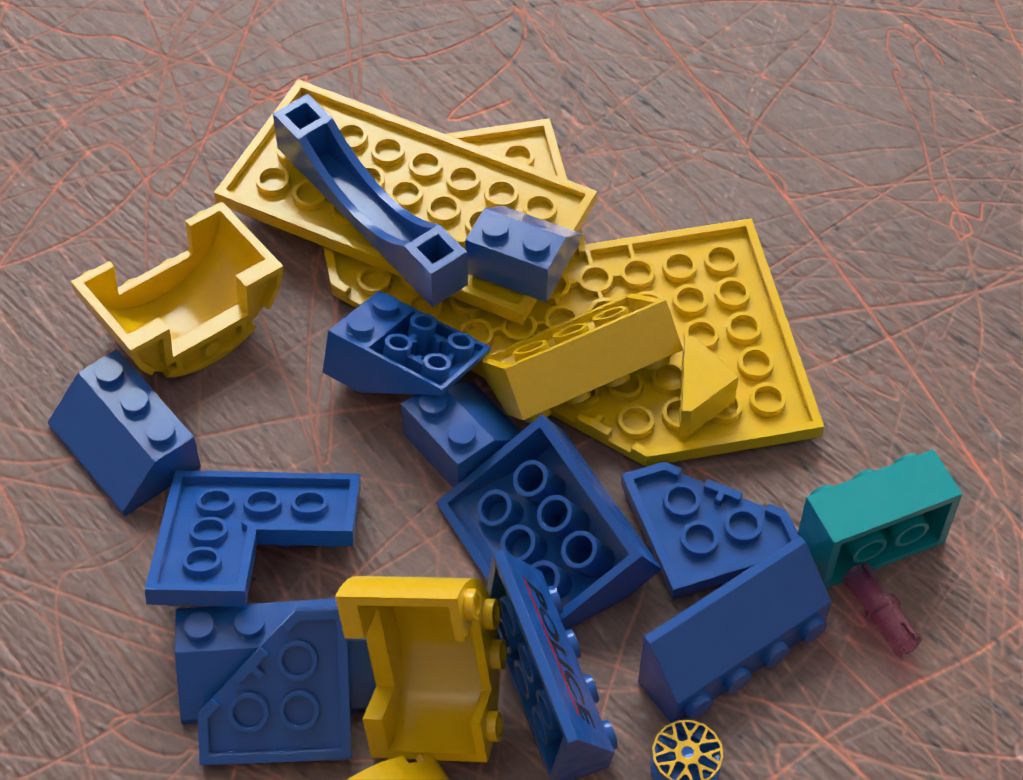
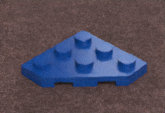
(701, 529)
(285, 699)

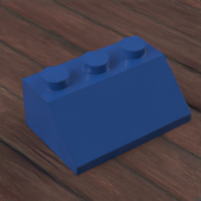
(122, 433)

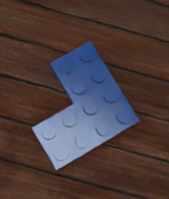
(221, 517)

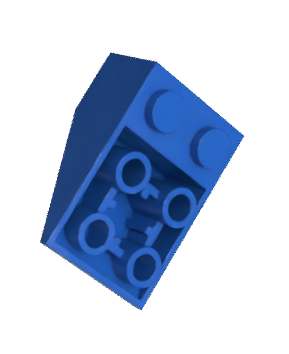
(398, 350)

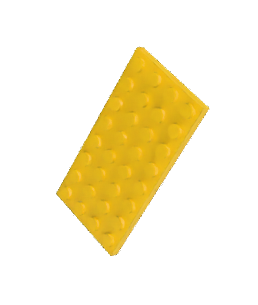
(417, 167)

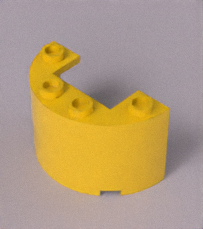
(190, 304)
(431, 664)

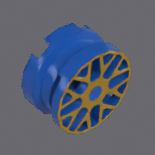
(686, 753)

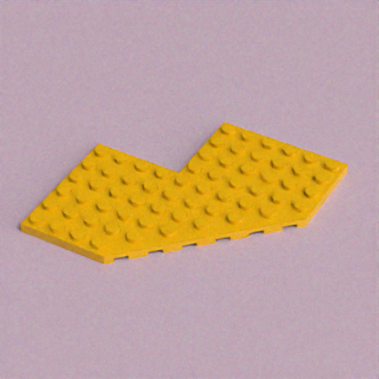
(714, 290)

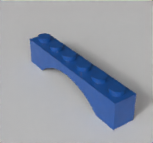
(414, 247)

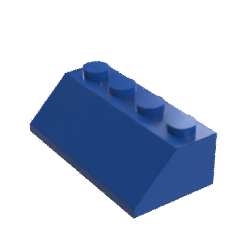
(734, 632)
(219, 640)

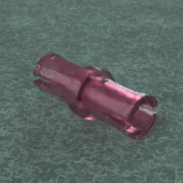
(882, 609)

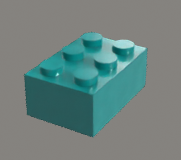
(880, 516)

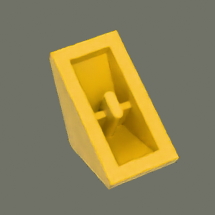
(706, 386)

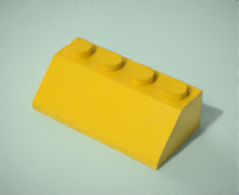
(581, 356)

